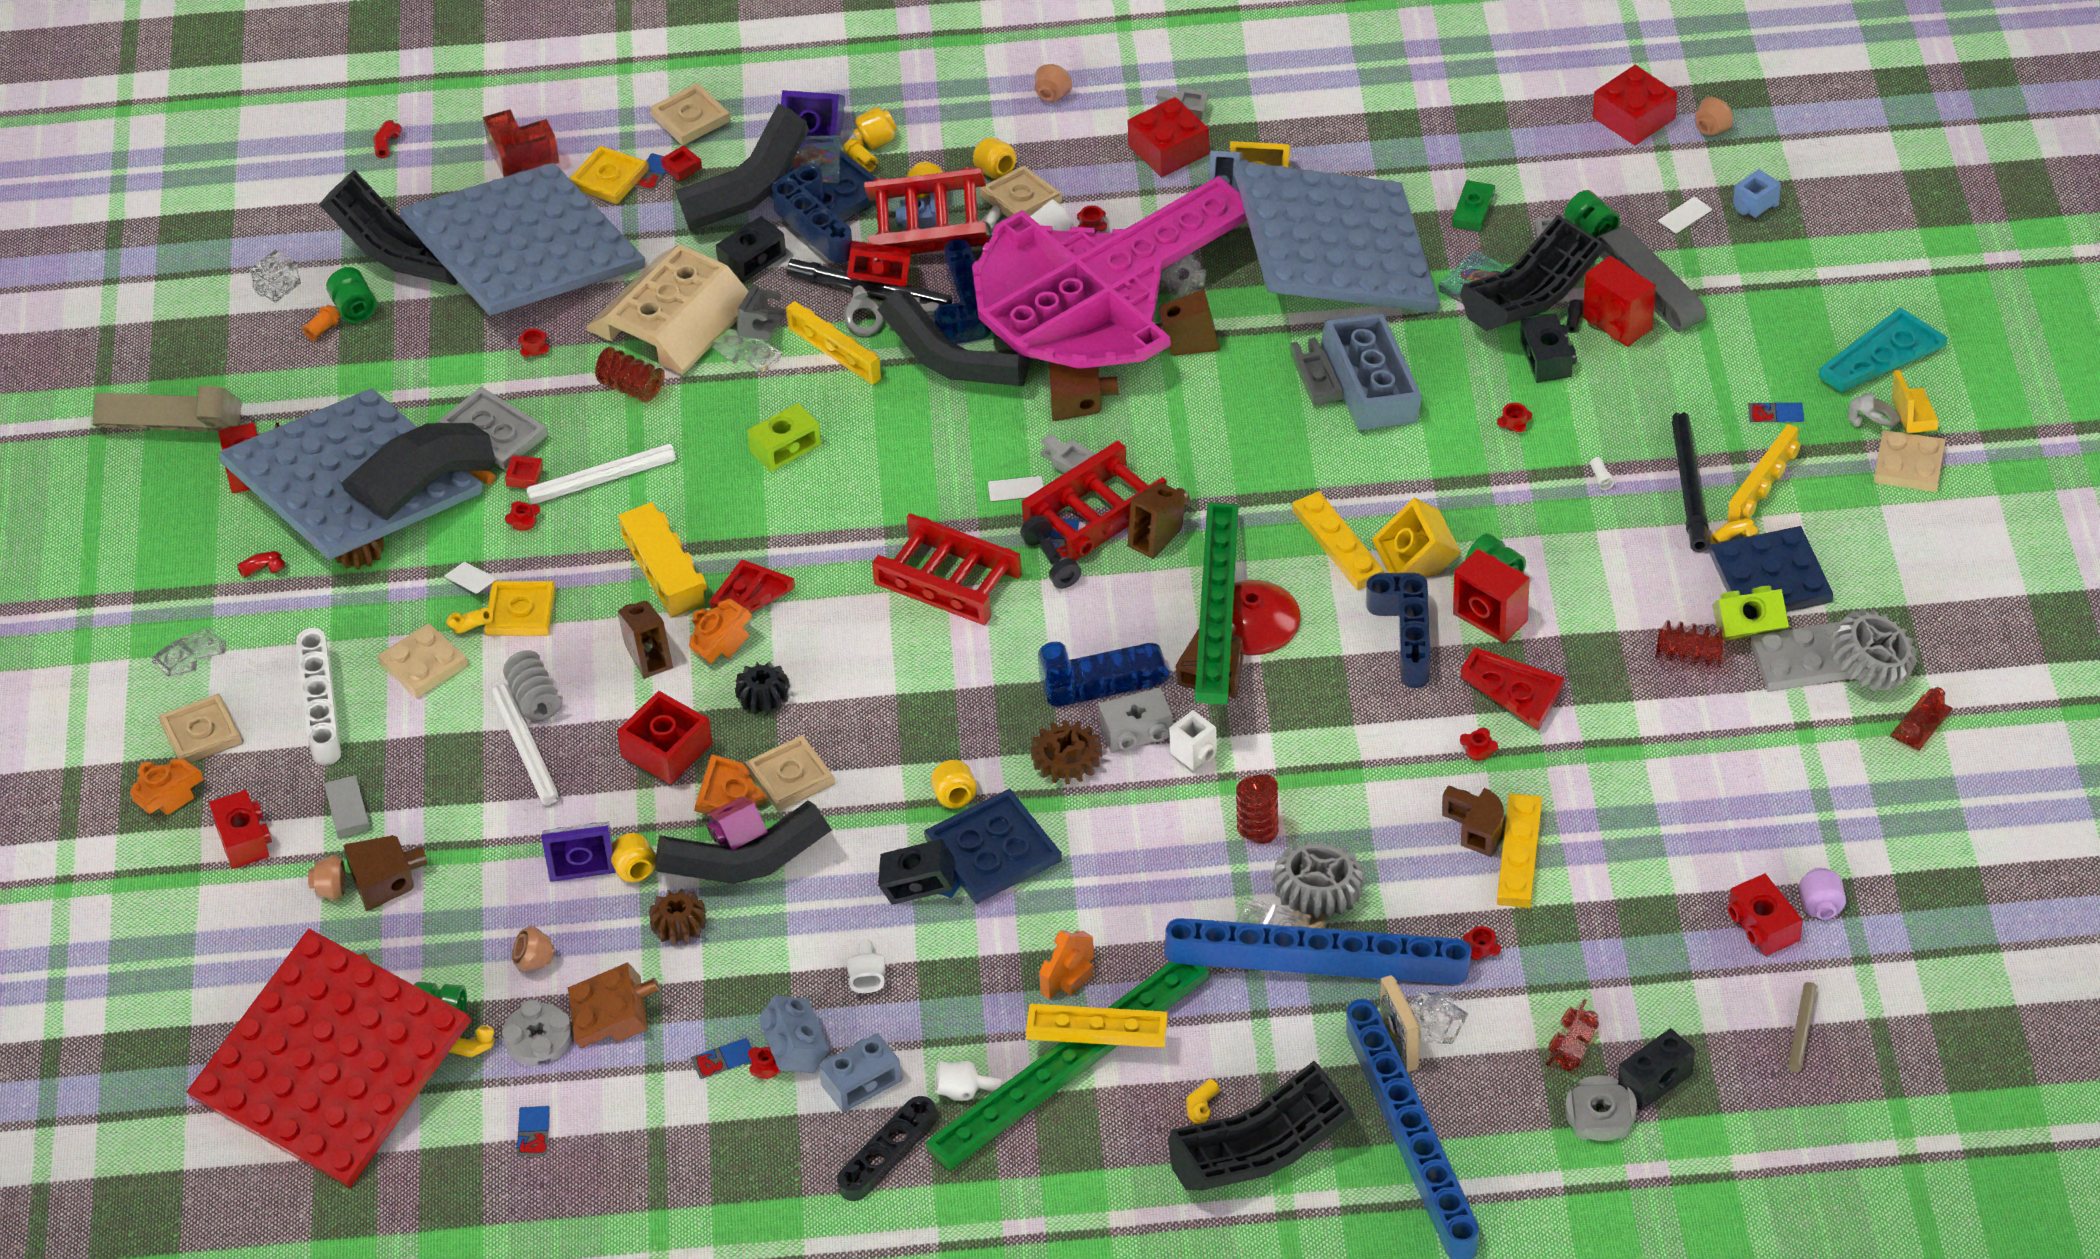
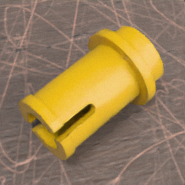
(855, 149)

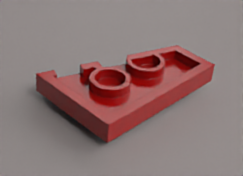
(1514, 685)

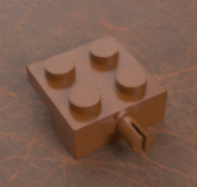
(610, 1005)

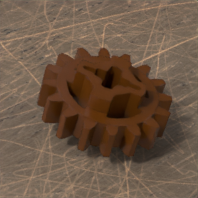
(1066, 752)

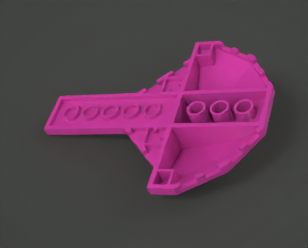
(1090, 293)

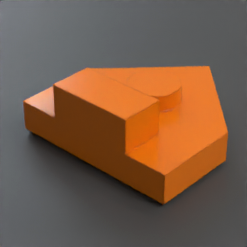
(719, 630)
(725, 782)
(165, 786)
(1068, 965)

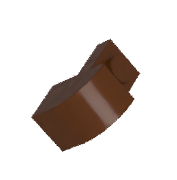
(1479, 817)

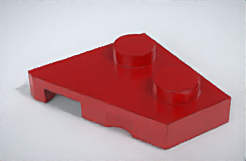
(752, 586)

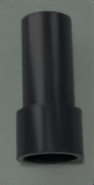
(1575, 310)

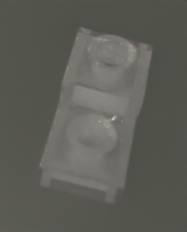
(754, 351)
(183, 653)
(1267, 913)

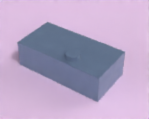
(1371, 371)

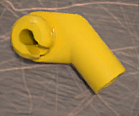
(1733, 528)
(469, 620)
(476, 1045)
(1198, 1100)

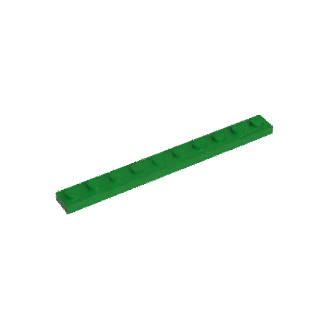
(1216, 604)
(1054, 1070)

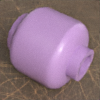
(1822, 893)

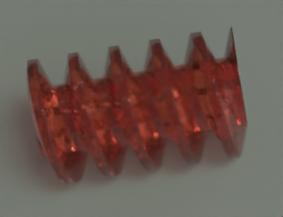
(628, 374)
(1690, 643)
(1257, 808)

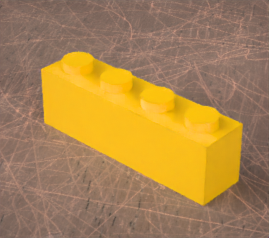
(662, 559)

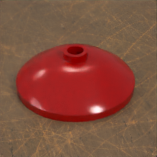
(1264, 616)

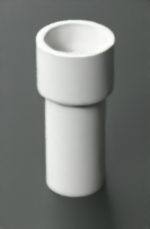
(991, 218)
(1603, 477)

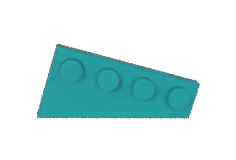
(1883, 348)

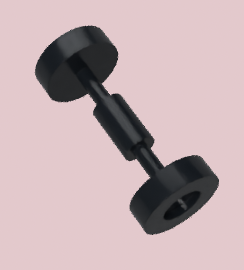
(1036, 532)

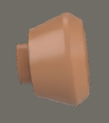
(1052, 82)
(1713, 116)
(328, 877)
(532, 949)

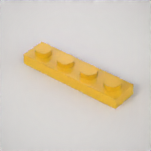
(833, 342)
(1766, 471)
(1336, 539)
(1519, 850)
(1097, 1025)

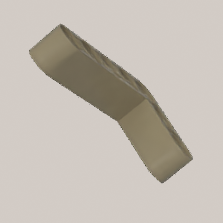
(208, 412)

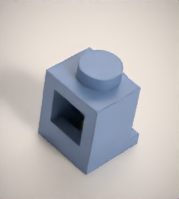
(1751, 198)
(926, 212)

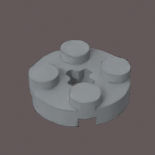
(534, 1017)
(1600, 1125)

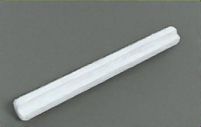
(601, 474)
(525, 744)

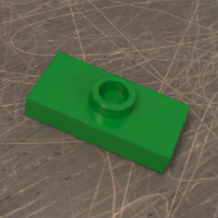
(1473, 205)

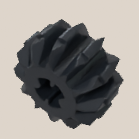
(762, 688)

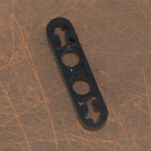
(889, 1149)

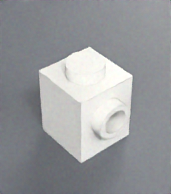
(1193, 740)

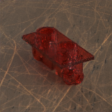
(1923, 719)
(1564, 1045)

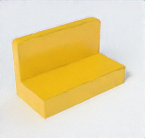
(1912, 406)

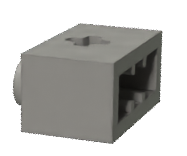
(1135, 720)

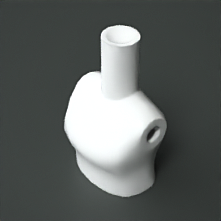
(866, 969)
(961, 1080)

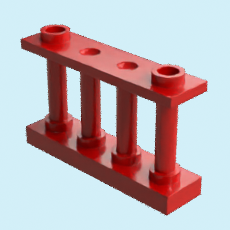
(933, 238)
(1078, 482)
(939, 592)

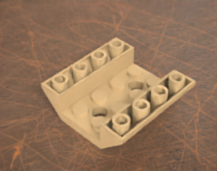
(688, 310)

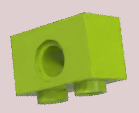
(784, 437)
(1768, 606)

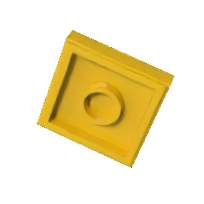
(609, 174)
(521, 608)

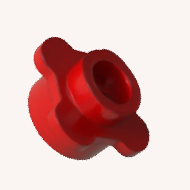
(1092, 218)
(533, 343)
(1514, 417)
(522, 515)
(1479, 744)
(1485, 936)
(761, 1068)

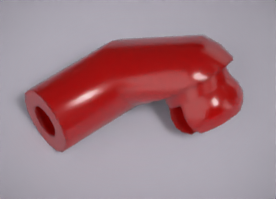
(380, 139)
(258, 561)

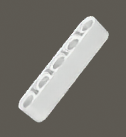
(318, 696)

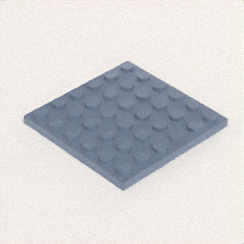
(1335, 237)
(522, 238)
(306, 460)

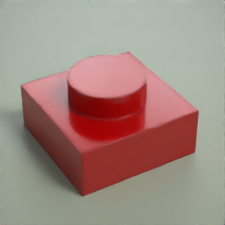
(681, 163)
(523, 471)

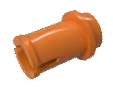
(326, 317)

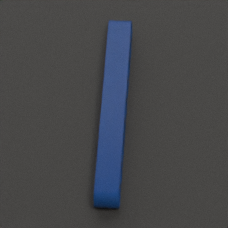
(1317, 951)
(1412, 1130)

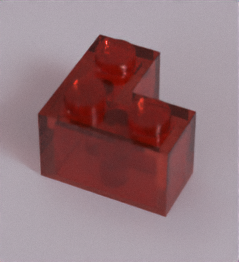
(520, 147)

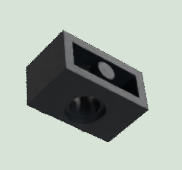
(752, 248)
(1547, 348)
(916, 871)
(1657, 1068)

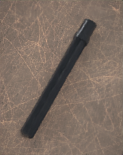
(816, 273)
(1696, 522)

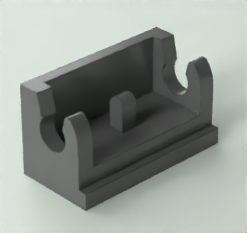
(756, 317)

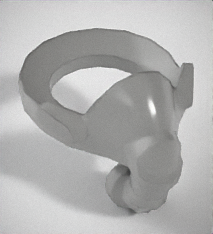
(858, 302)
(1867, 404)

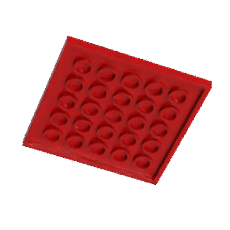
(329, 1057)

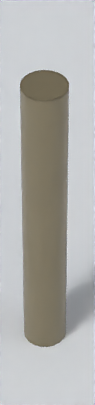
(1802, 1027)

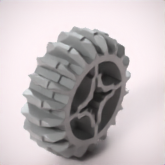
(1873, 650)
(1318, 879)

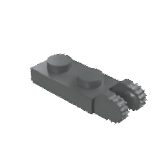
(1316, 373)

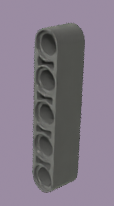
(1673, 298)

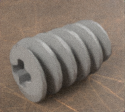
(531, 686)

